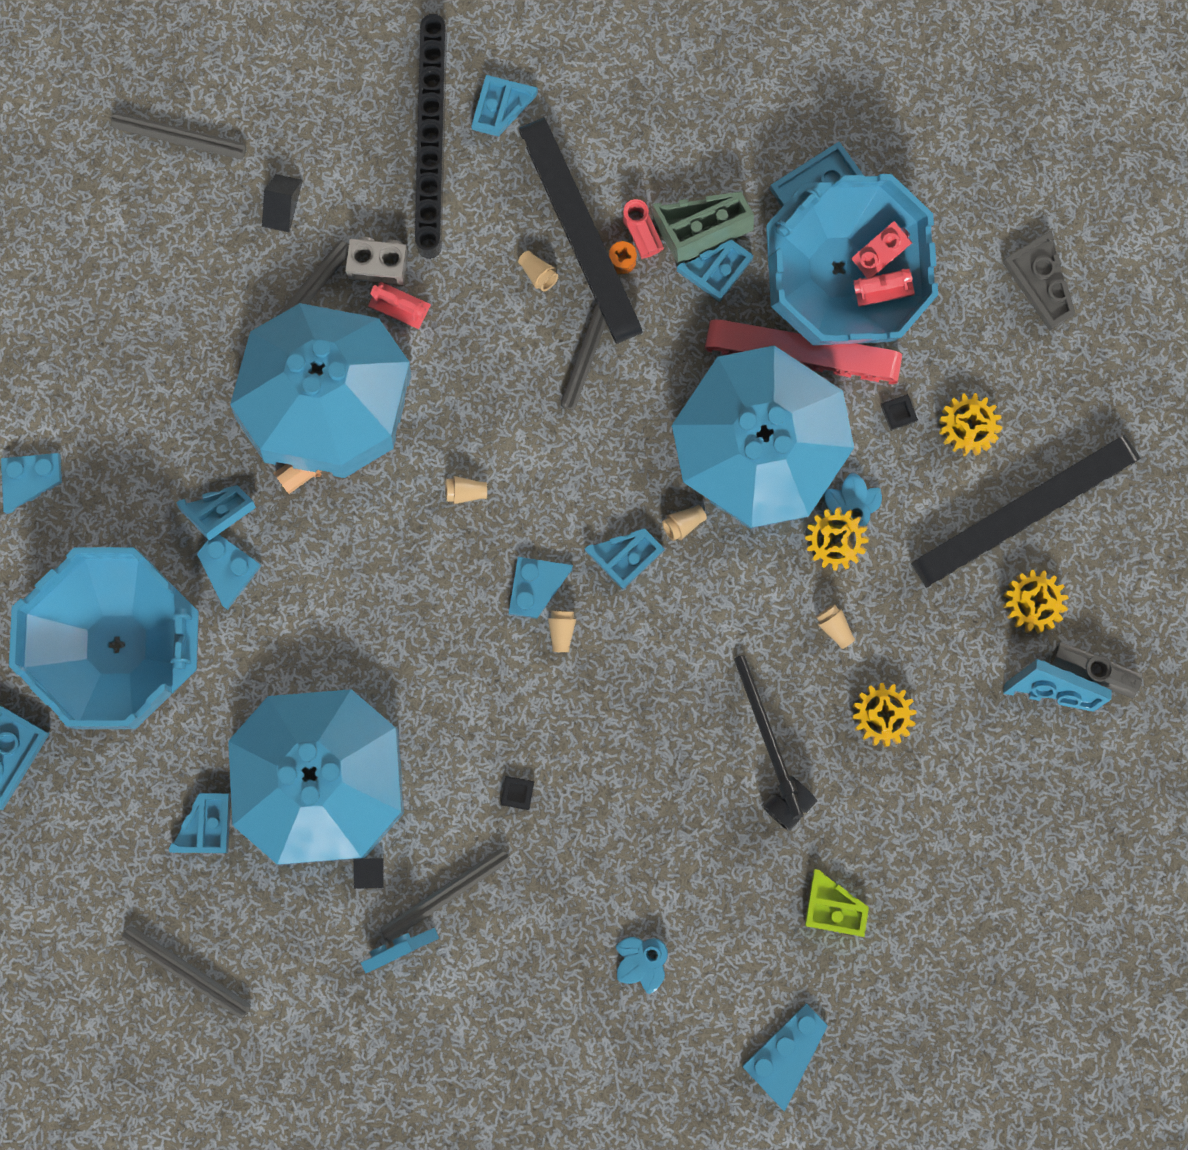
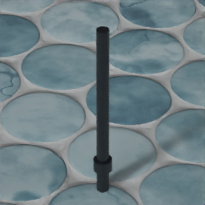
(787, 786)

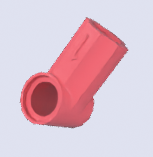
(642, 231)

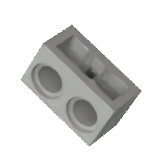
(375, 268)

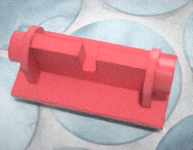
(882, 250)
(884, 287)
(398, 305)

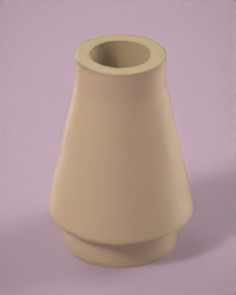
(539, 272)
(464, 490)
(683, 522)
(835, 625)
(561, 630)

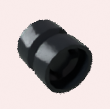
(778, 808)

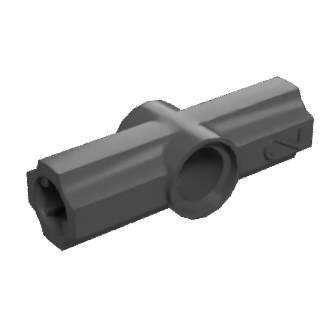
(1113, 676)

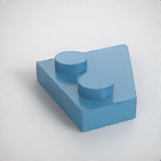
(227, 568)
(535, 585)

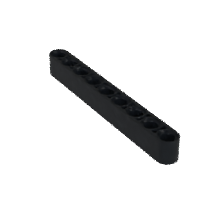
(431, 123)
(580, 231)
(1025, 511)

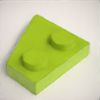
(834, 908)

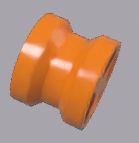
(623, 264)

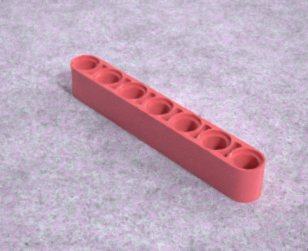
(842, 359)

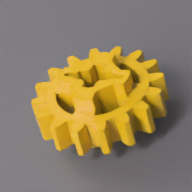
(958, 423)
(846, 547)
(1047, 605)
(885, 729)

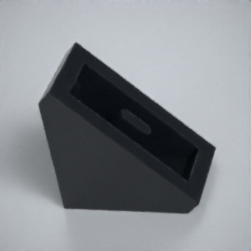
(280, 202)

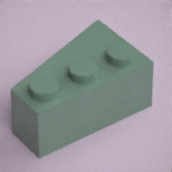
(702, 224)

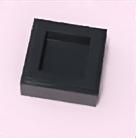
(899, 412)
(517, 793)
(368, 873)

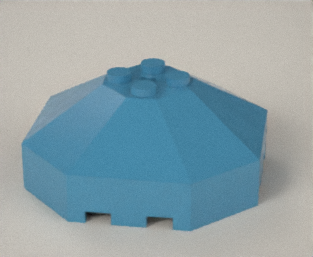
(833, 224)
(327, 419)
(739, 471)
(72, 617)
(356, 784)

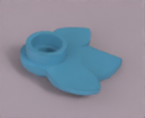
(854, 497)
(639, 966)

